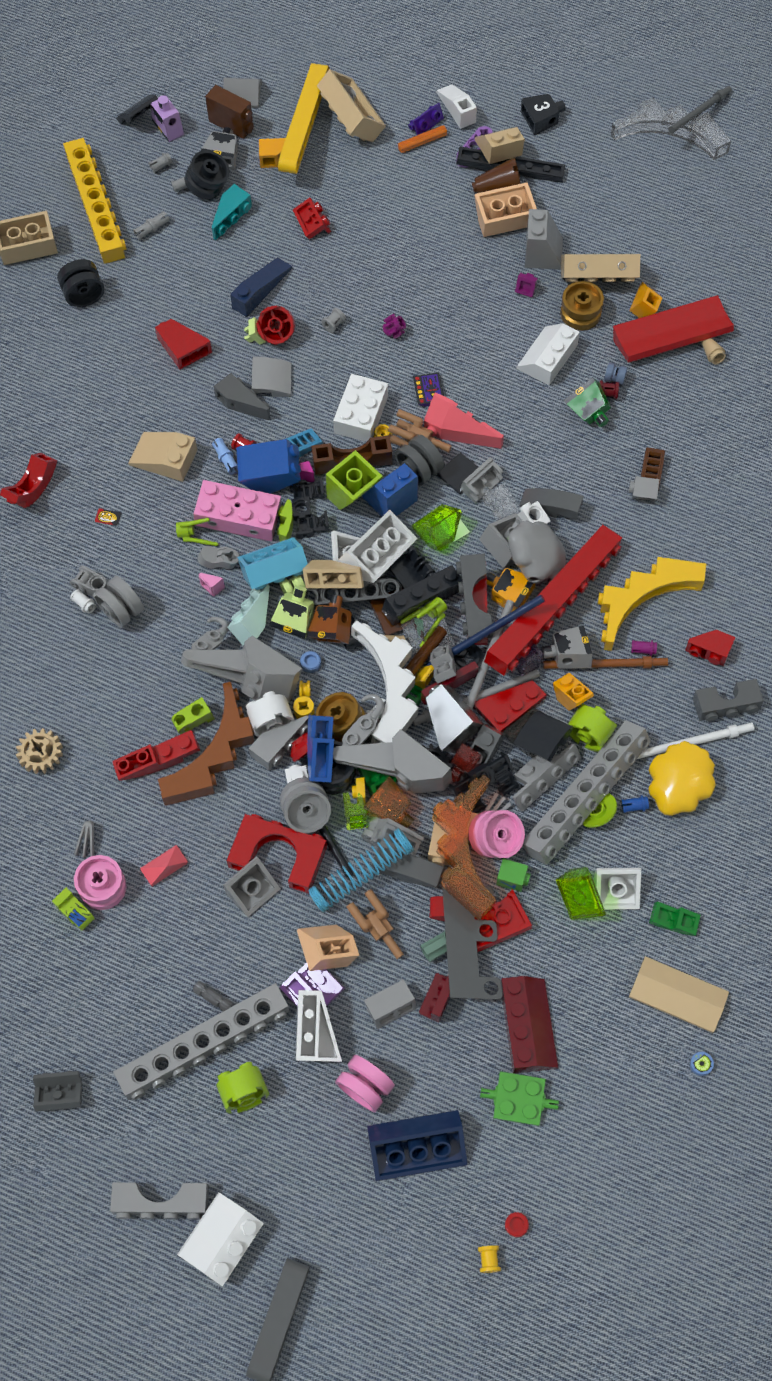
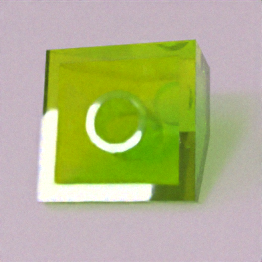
(438, 527)
(580, 894)

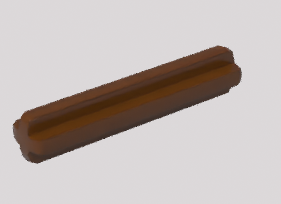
(425, 651)

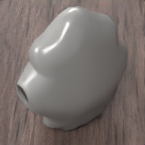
(536, 551)

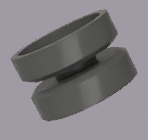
(421, 458)

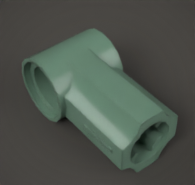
(434, 947)

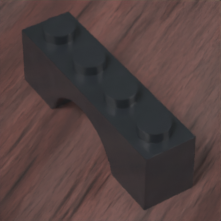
(407, 601)

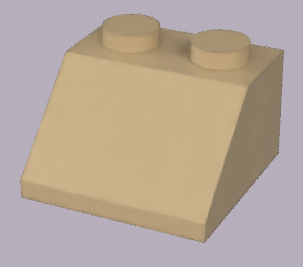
(501, 144)

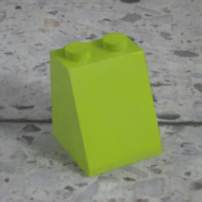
(350, 480)

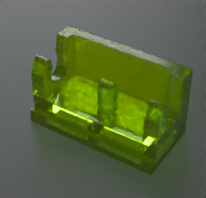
(355, 813)

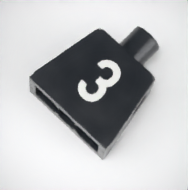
(541, 112)

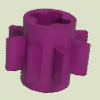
(394, 326)

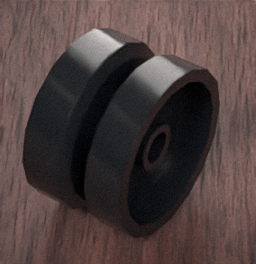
(206, 174)
(80, 283)
(342, 777)

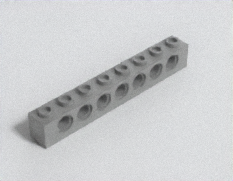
(586, 792)
(189, 1041)

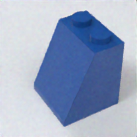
(268, 465)
(394, 492)

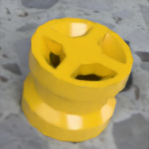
(301, 712)

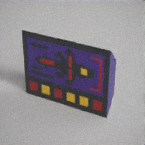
(426, 386)

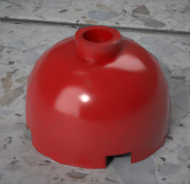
(276, 324)

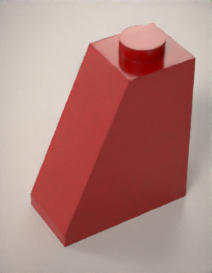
(182, 343)

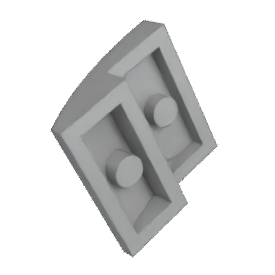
(271, 376)

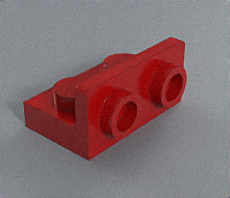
(311, 218)

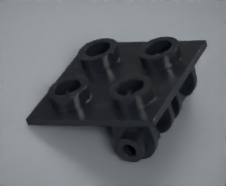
(411, 568)

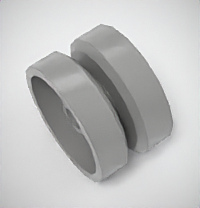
(118, 601)
(305, 805)

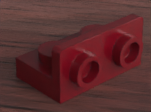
(436, 998)

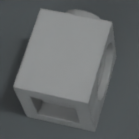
(644, 488)

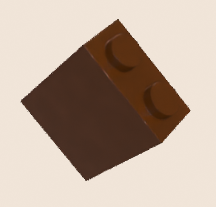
(230, 111)

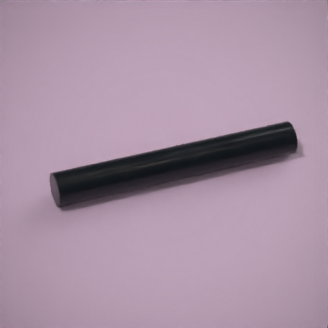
(335, 850)

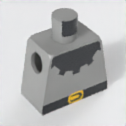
(224, 144)
(570, 648)

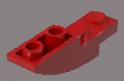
(156, 758)

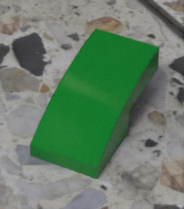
(674, 919)

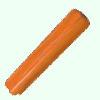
(422, 139)

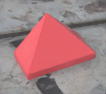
(164, 865)

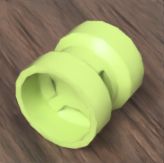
(288, 585)

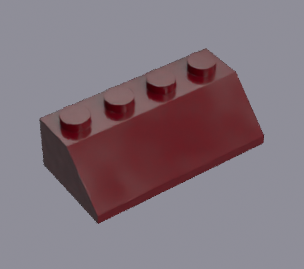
(528, 1024)

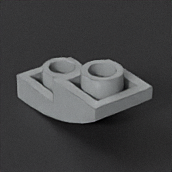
(443, 663)

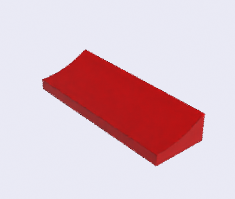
(672, 329)

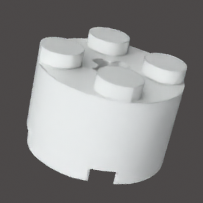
(269, 712)

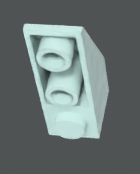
(252, 616)

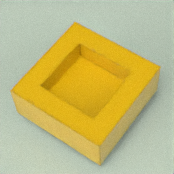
(359, 788)

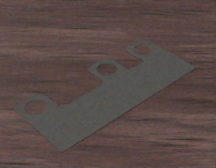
(461, 946)

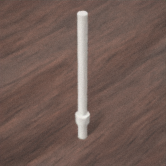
(731, 732)

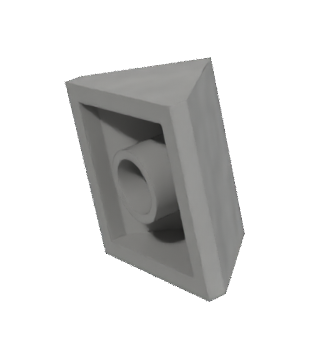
(245, 88)
(251, 887)

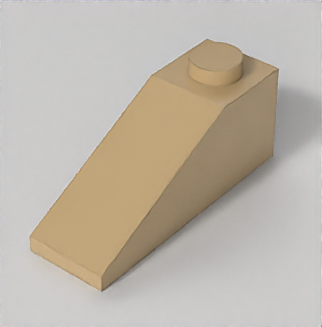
(332, 575)

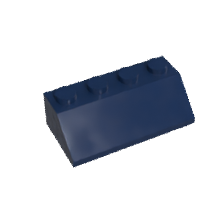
(417, 1145)

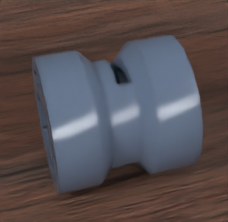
(611, 371)

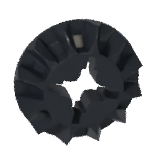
(474, 652)

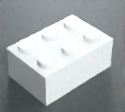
(360, 408)

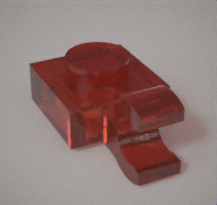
(465, 760)

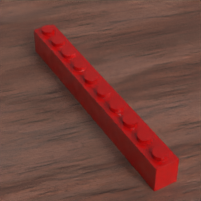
(558, 594)

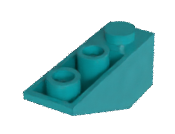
(232, 206)

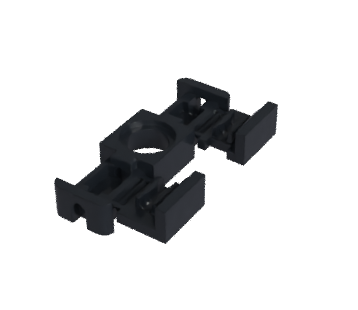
(301, 498)
(495, 771)

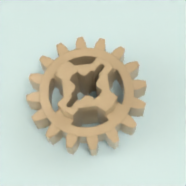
(32, 758)

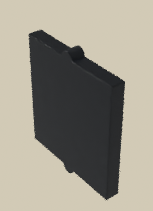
(457, 471)

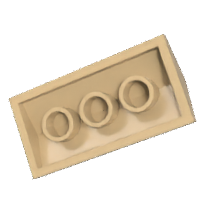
(679, 994)

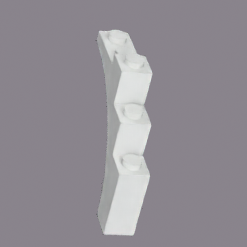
(391, 658)

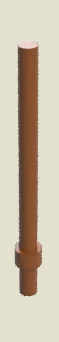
(644, 662)

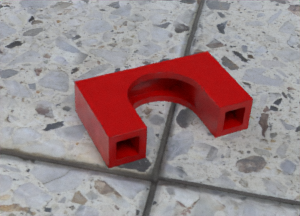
(256, 832)

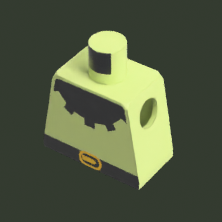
(294, 613)

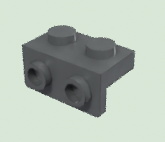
(57, 1091)

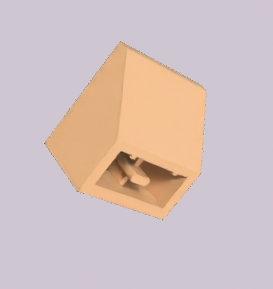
(327, 947)

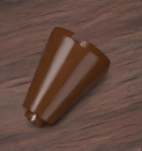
(498, 177)

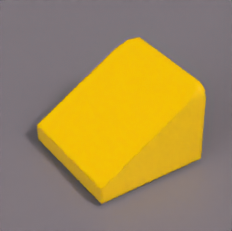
(424, 676)

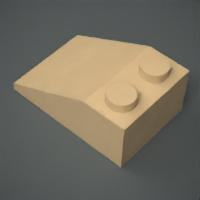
(165, 454)

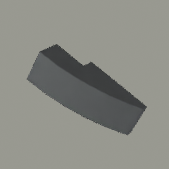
(554, 501)
(411, 869)

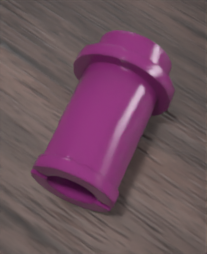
(644, 647)

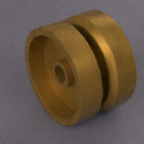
(581, 305)
(344, 710)

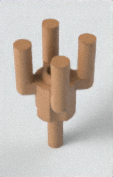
(412, 431)
(376, 922)

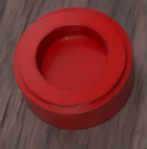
(516, 1225)

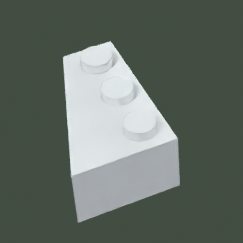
(314, 1030)

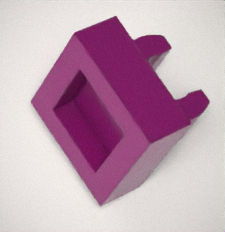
(526, 284)

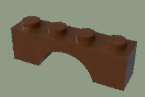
(375, 451)

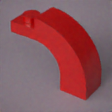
(33, 481)

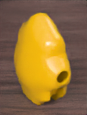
(681, 778)

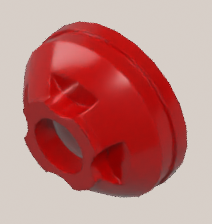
(299, 748)

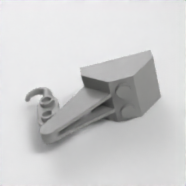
(255, 667)
(402, 758)

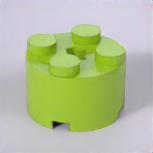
(591, 727)
(242, 1088)

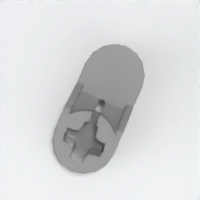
(218, 557)

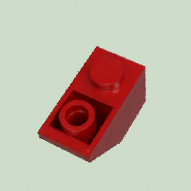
(711, 646)

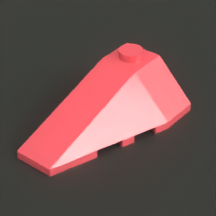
(455, 425)

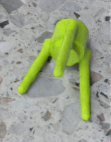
(186, 529)
(433, 609)

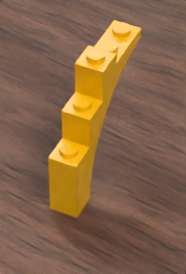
(665, 577)

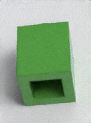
(513, 875)

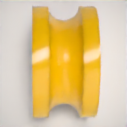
(304, 689)

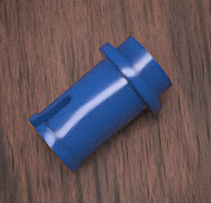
(636, 804)

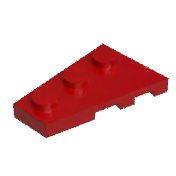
(509, 705)
(509, 919)

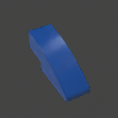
(320, 748)

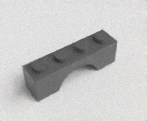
(472, 571)

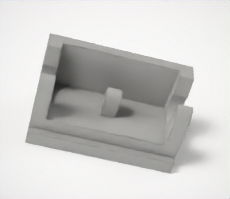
(485, 475)
(387, 826)
(390, 1004)

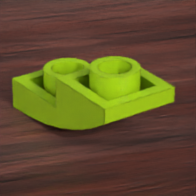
(286, 520)

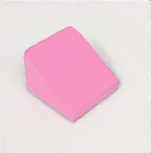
(211, 583)

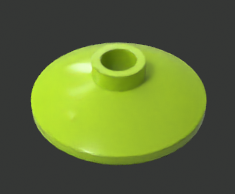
(603, 813)

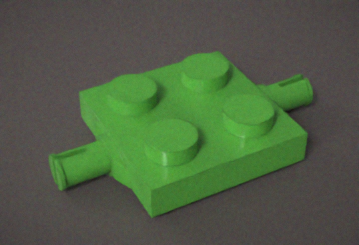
(519, 1098)

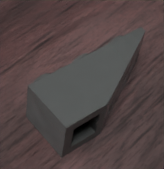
(237, 397)
(486, 744)

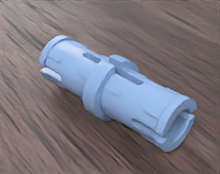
(225, 456)

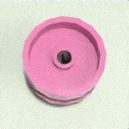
(496, 834)
(88, 879)
(365, 1083)

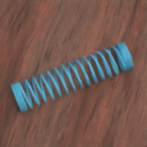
(319, 899)

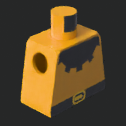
(510, 586)

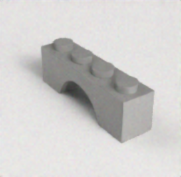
(189, 1202)

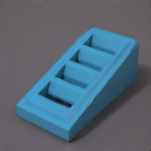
(305, 448)

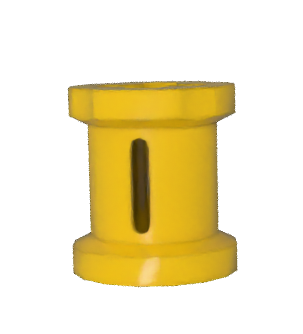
(489, 1259)

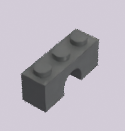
(711, 705)

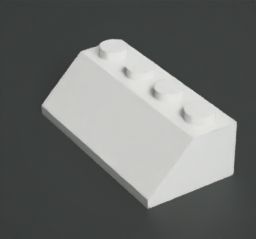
(379, 547)

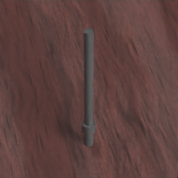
(717, 97)

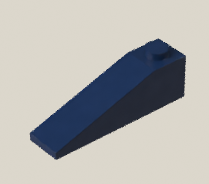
(258, 286)

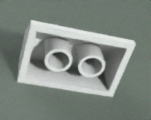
(549, 352)
(220, 1239)

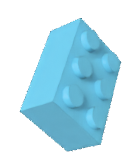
(273, 563)

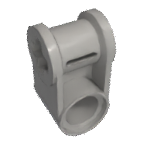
(88, 581)

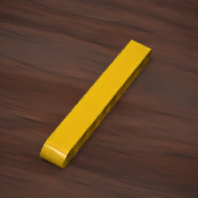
(302, 121)

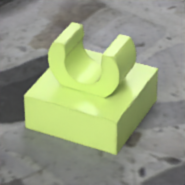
(253, 332)

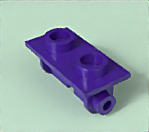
(427, 119)

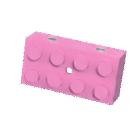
(254, 517)

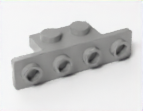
(540, 775)

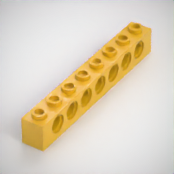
(94, 200)

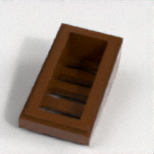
(654, 457)

